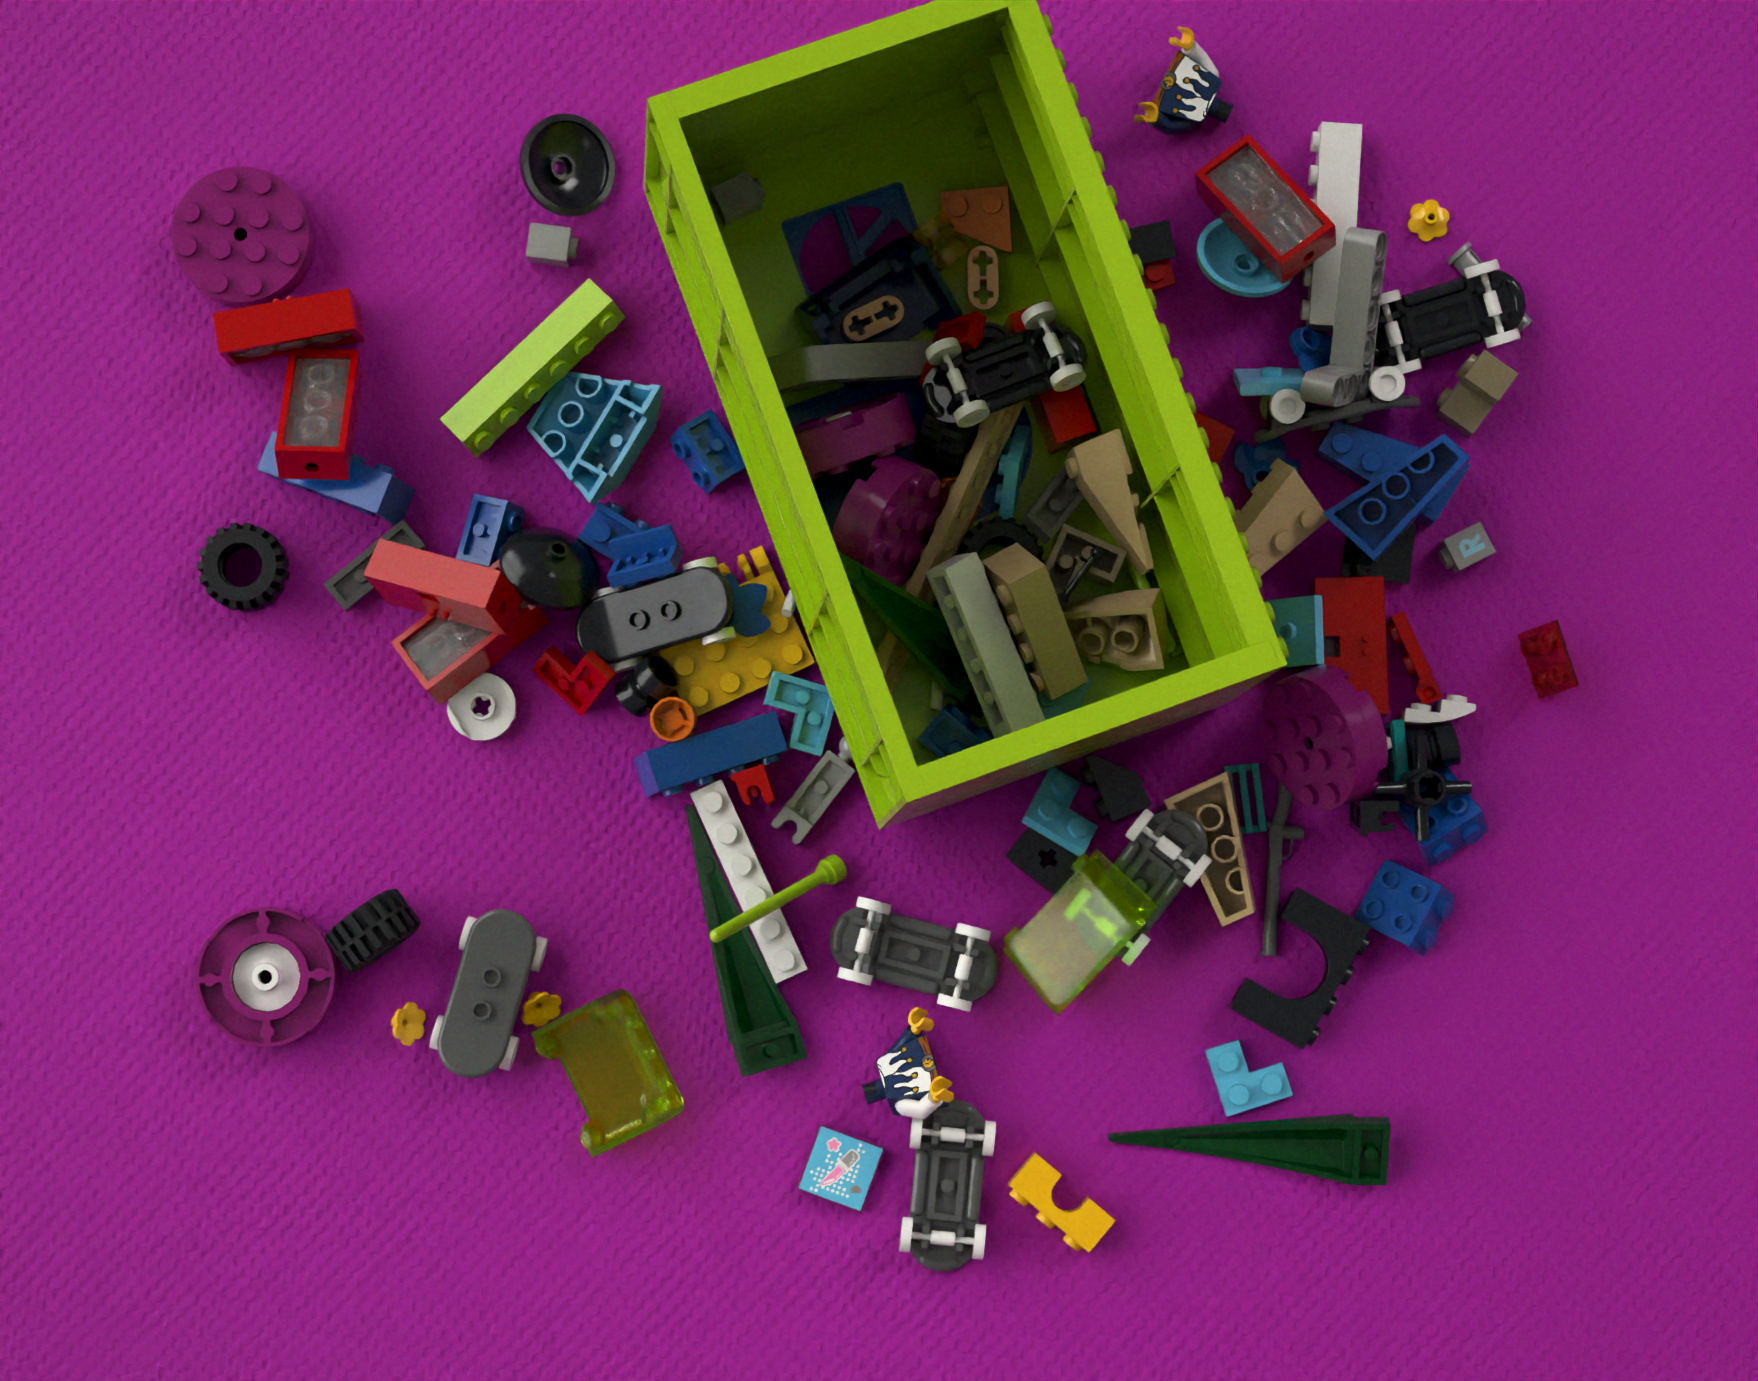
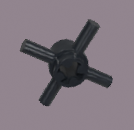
(1409, 789)

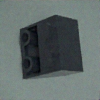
(1116, 788)

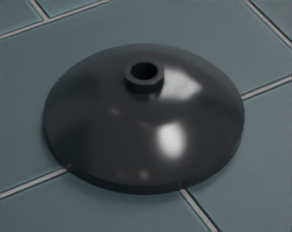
(584, 163)
(550, 568)

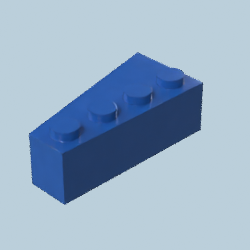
(1368, 455)
(367, 489)
(1393, 501)
(710, 754)

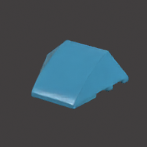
(596, 428)

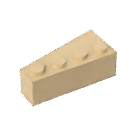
(1278, 516)
(1035, 620)
(1228, 875)

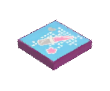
(840, 1168)

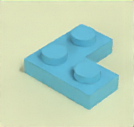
(1011, 466)
(811, 708)
(1051, 814)
(1239, 1087)

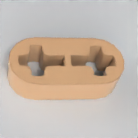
(974, 279)
(875, 326)

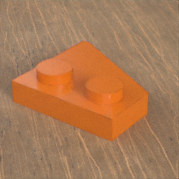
(981, 215)

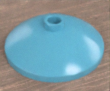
(1232, 264)

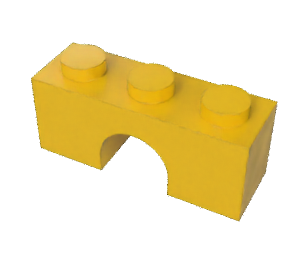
(1082, 1225)

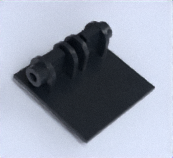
(1393, 564)

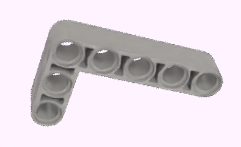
(1354, 323)
(848, 363)

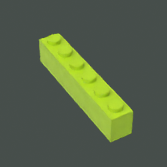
(533, 367)

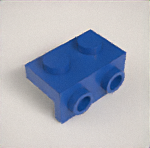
(644, 556)

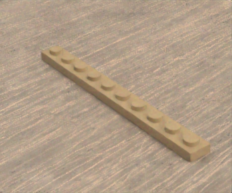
(952, 524)

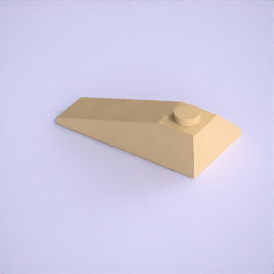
(1121, 629)

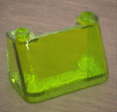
(1078, 930)
(612, 1069)

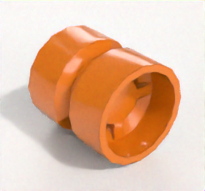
(673, 719)

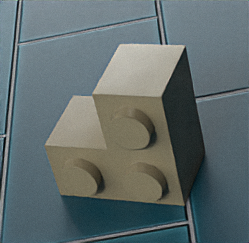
(1479, 389)
(1071, 553)

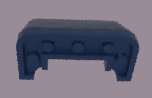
(895, 270)

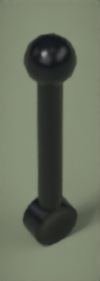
(1096, 554)

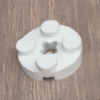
(500, 715)

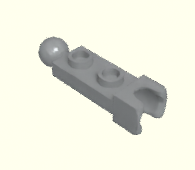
(817, 792)

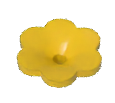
(1427, 228)
(541, 1008)
(408, 1023)

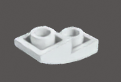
(1446, 710)

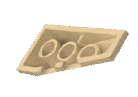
(1102, 477)

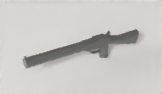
(1276, 834)

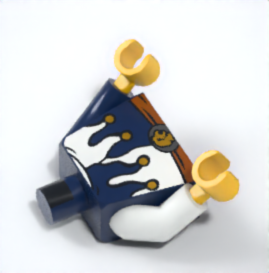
(1186, 91)
(910, 1073)

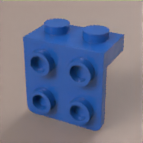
(1451, 823)
(1405, 907)

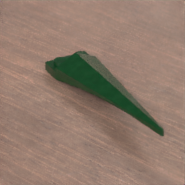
(919, 629)
(752, 1004)
(1322, 1146)

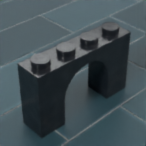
(1339, 940)

